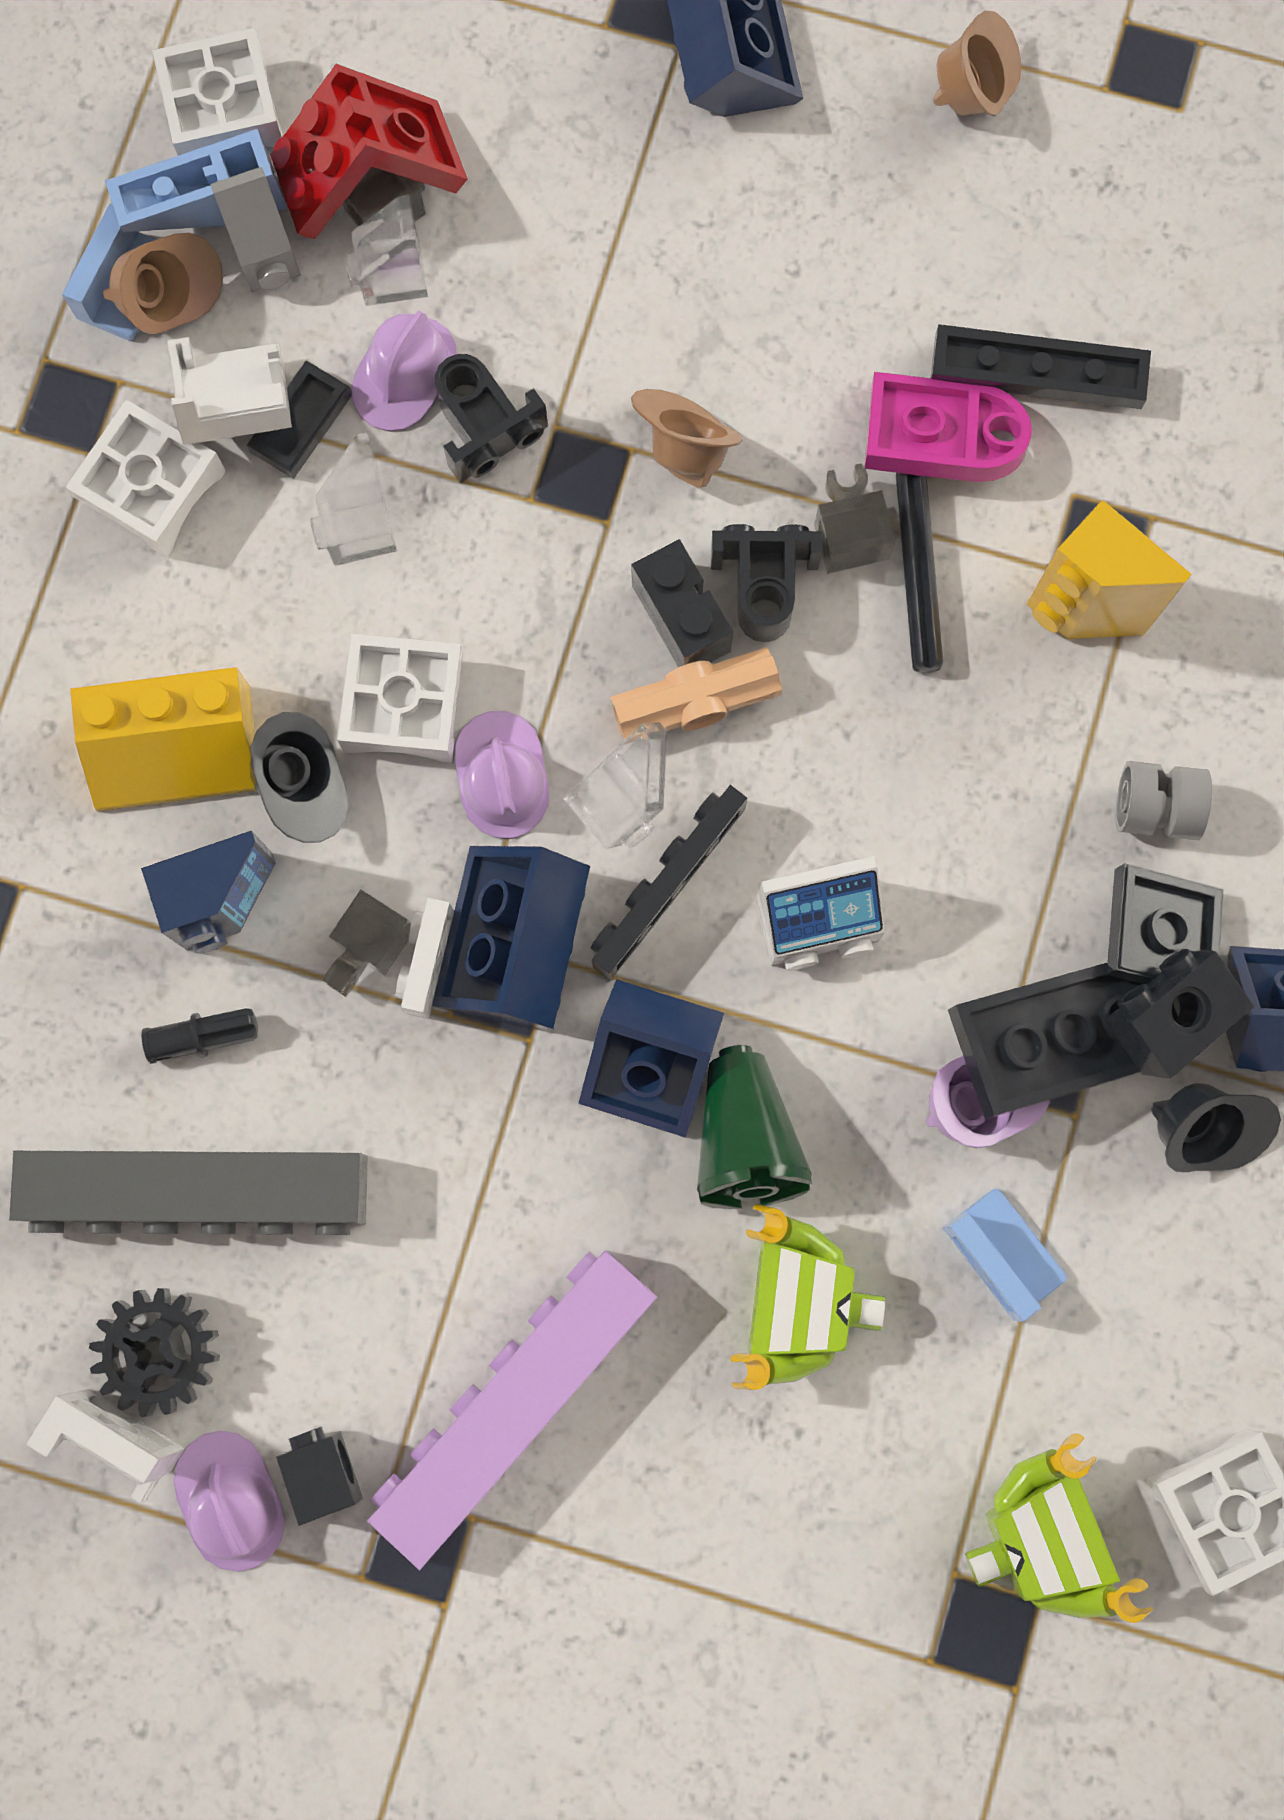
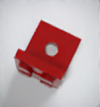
(357, 126)

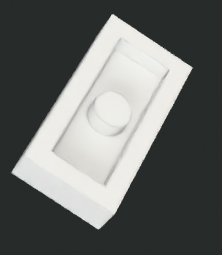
(430, 934)

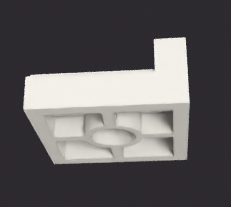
(216, 90)
(228, 392)
(145, 476)
(400, 697)
(108, 1435)
(1227, 1510)

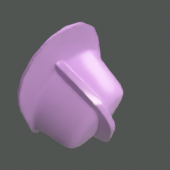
(399, 369)
(501, 774)
(959, 1116)
(229, 1501)

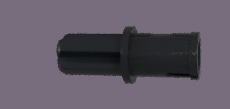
(199, 1035)

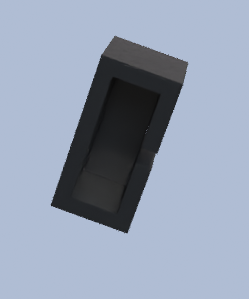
(679, 609)

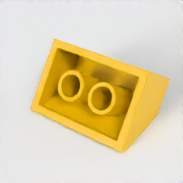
(1106, 580)
(164, 738)

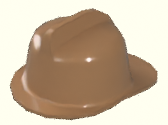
(979, 68)
(166, 282)
(684, 435)

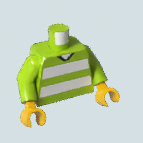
(800, 1303)
(1053, 1542)

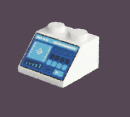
(821, 913)

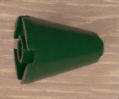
(747, 1136)

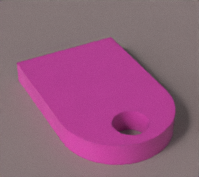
(943, 429)

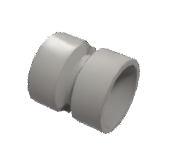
(1170, 801)

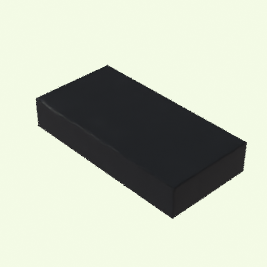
(314, 405)

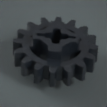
(142, 1374)

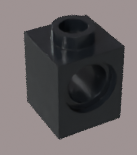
(318, 1475)

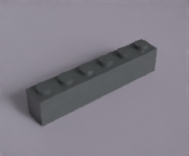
(189, 1188)

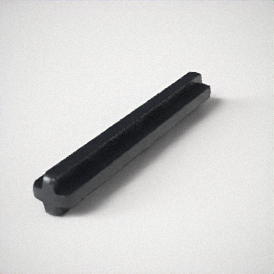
(919, 573)

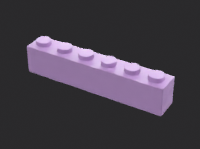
(511, 1409)

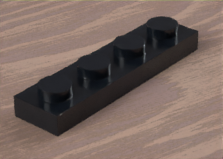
(1042, 366)
(681, 862)

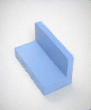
(93, 275)
(1005, 1254)

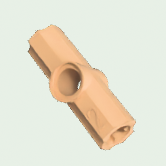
(699, 693)

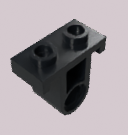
(484, 418)
(765, 571)

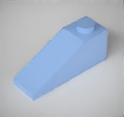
(179, 189)

